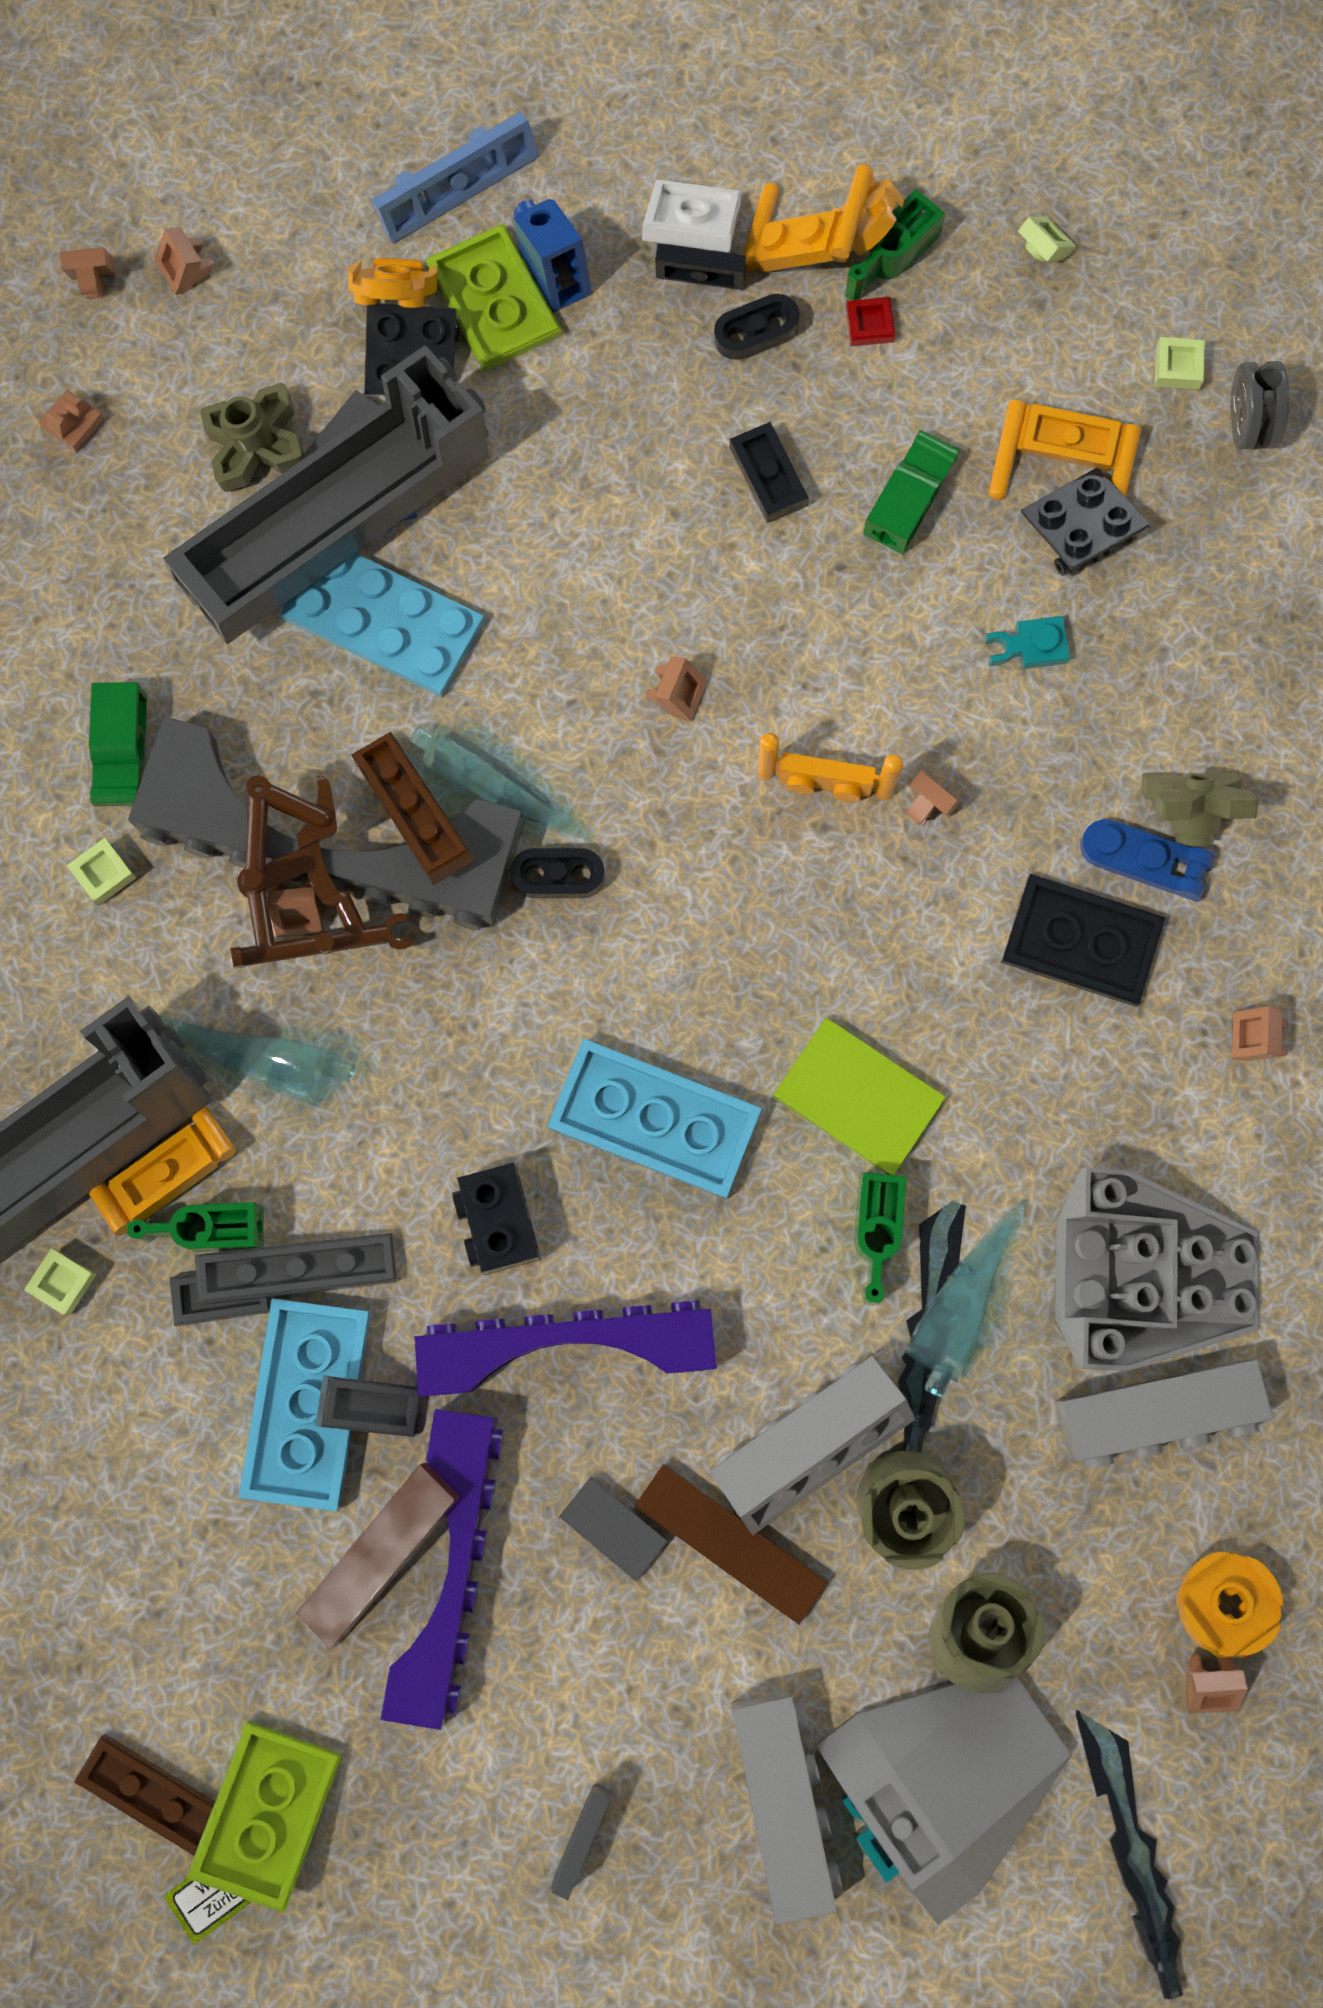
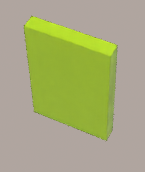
(494, 297)
(858, 1097)
(265, 1817)

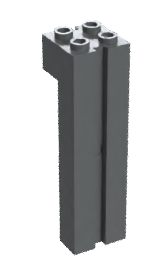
(335, 498)
(95, 1118)

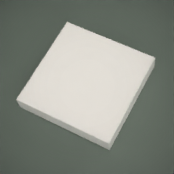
(692, 216)

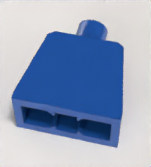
(543, 235)

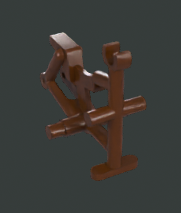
(258, 879)

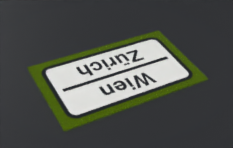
(202, 1908)

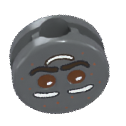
(1259, 404)

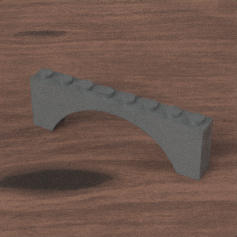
(192, 803)

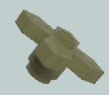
(252, 434)
(1198, 802)

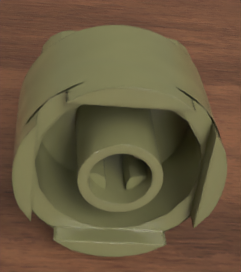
(937, 1511)
(1011, 1639)

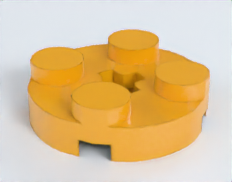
(876, 215)
(392, 280)
(1259, 1610)

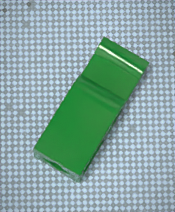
(907, 238)
(910, 492)
(116, 741)
(889, 1220)
(214, 1237)

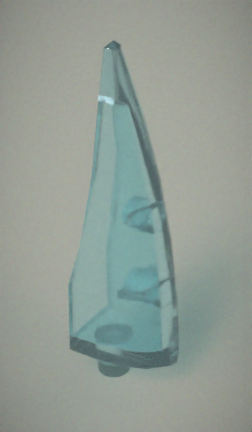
(490, 779)
(274, 1063)
(955, 1316)

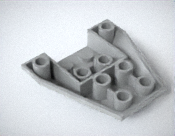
(1148, 1273)
(947, 1783)

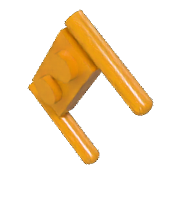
(804, 238)
(1065, 438)
(844, 779)
(163, 1173)

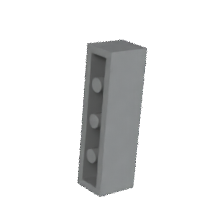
(1164, 1411)
(812, 1444)
(784, 1808)

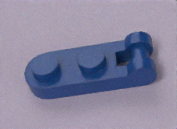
(1146, 858)

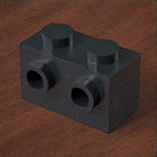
(497, 1219)

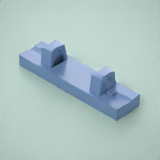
(455, 177)

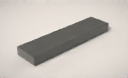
(295, 1269)

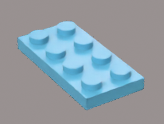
(388, 622)
(654, 1118)
(285, 1452)

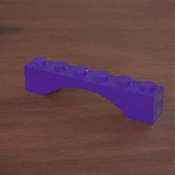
(462, 1361)
(422, 1679)

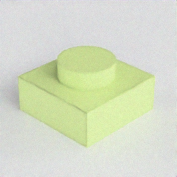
(1045, 239)
(1179, 363)
(101, 871)
(60, 1282)

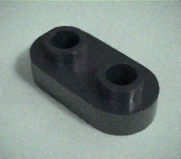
(753, 324)
(558, 871)

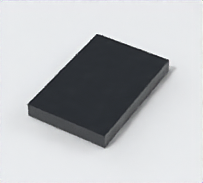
(1083, 940)

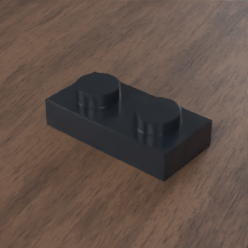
(700, 266)
(768, 472)

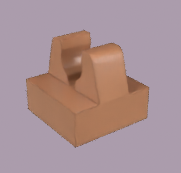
(180, 260)
(88, 268)
(71, 420)
(679, 688)
(931, 798)
(295, 911)
(1258, 1034)
(1214, 1690)

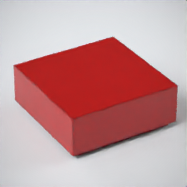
(870, 321)

